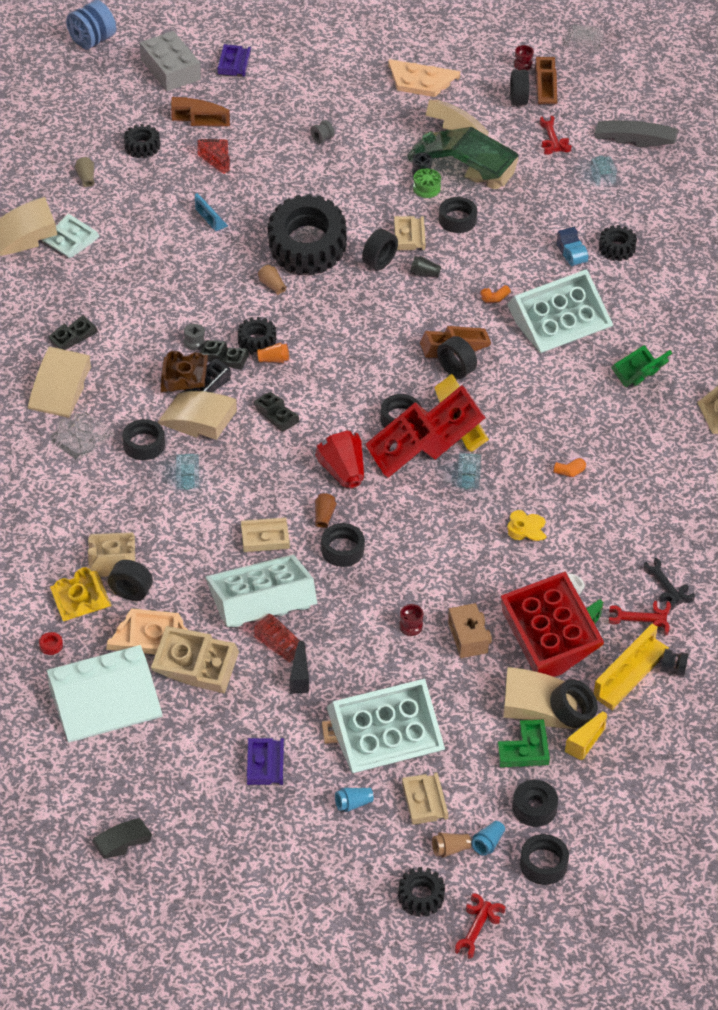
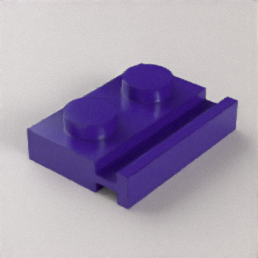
(234, 60)
(265, 761)

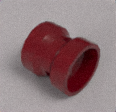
(523, 57)
(411, 620)

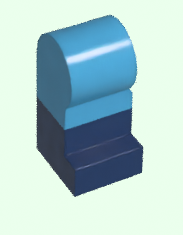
(571, 246)

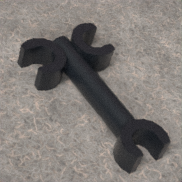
(672, 594)

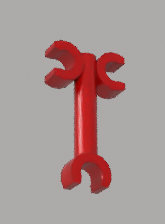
(553, 144)
(658, 617)
(483, 910)

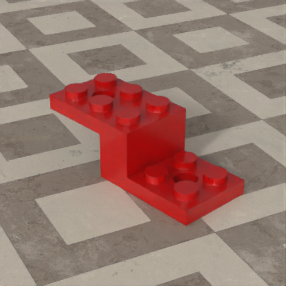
(425, 431)

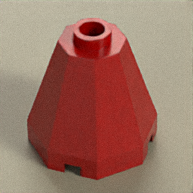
(343, 458)

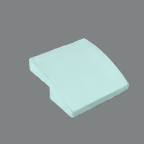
(71, 236)

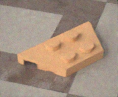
(421, 78)
(143, 629)

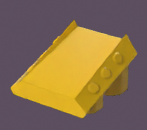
(80, 594)

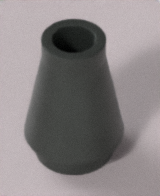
(424, 267)

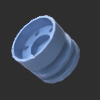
(91, 24)

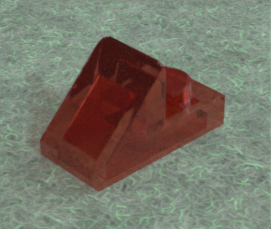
(215, 153)

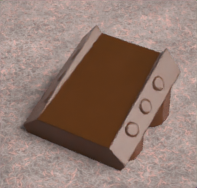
(183, 372)

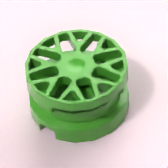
(426, 183)

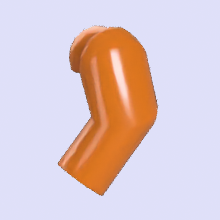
(495, 297)
(571, 469)

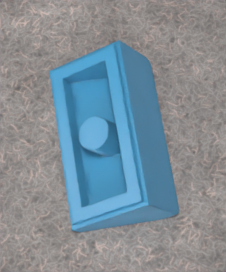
(209, 214)

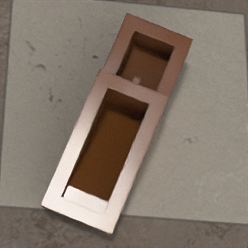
(546, 80)
(199, 112)
(475, 337)

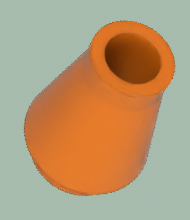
(276, 353)

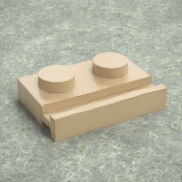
(409, 232)
(265, 534)
(424, 798)

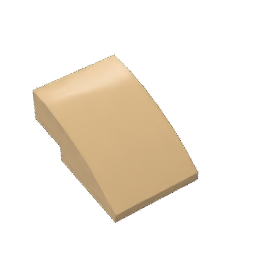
(453, 116)
(25, 226)
(59, 382)
(199, 413)
(195, 659)
(529, 697)

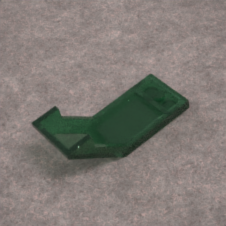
(469, 147)

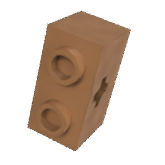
(469, 630)

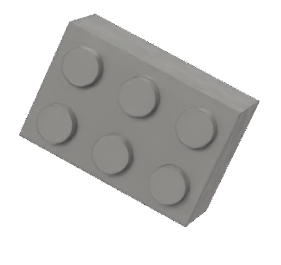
(170, 61)

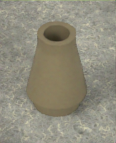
(85, 170)

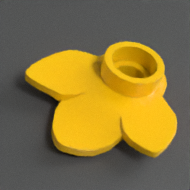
(526, 525)

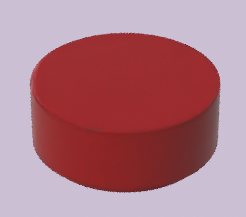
(50, 643)

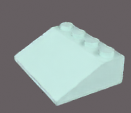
(560, 311)
(262, 590)
(104, 693)
(386, 726)

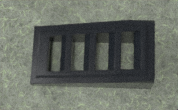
(220, 373)
(299, 674)

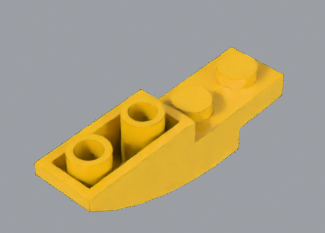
(476, 436)

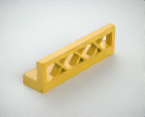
(629, 668)

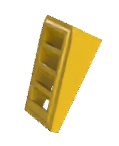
(584, 738)

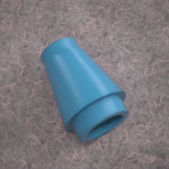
(352, 798)
(488, 838)

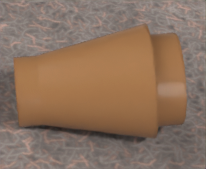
(270, 277)
(447, 843)

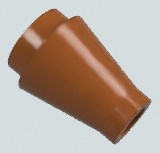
(324, 509)

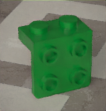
(639, 365)

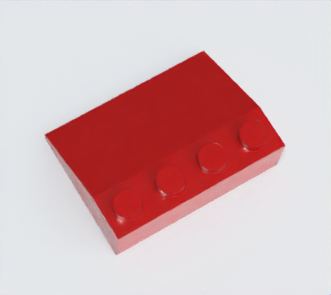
(551, 624)

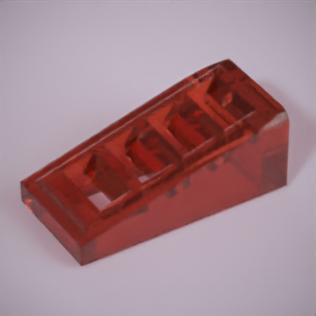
(267, 628)

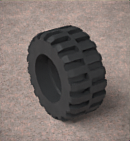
(307, 256)

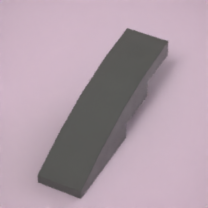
(643, 133)

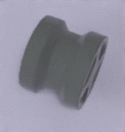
(322, 131)
(194, 336)

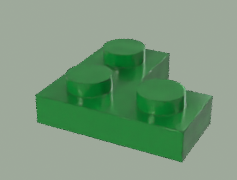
(529, 751)

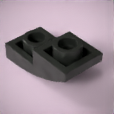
(69, 336)
(230, 357)
(275, 411)
(118, 838)

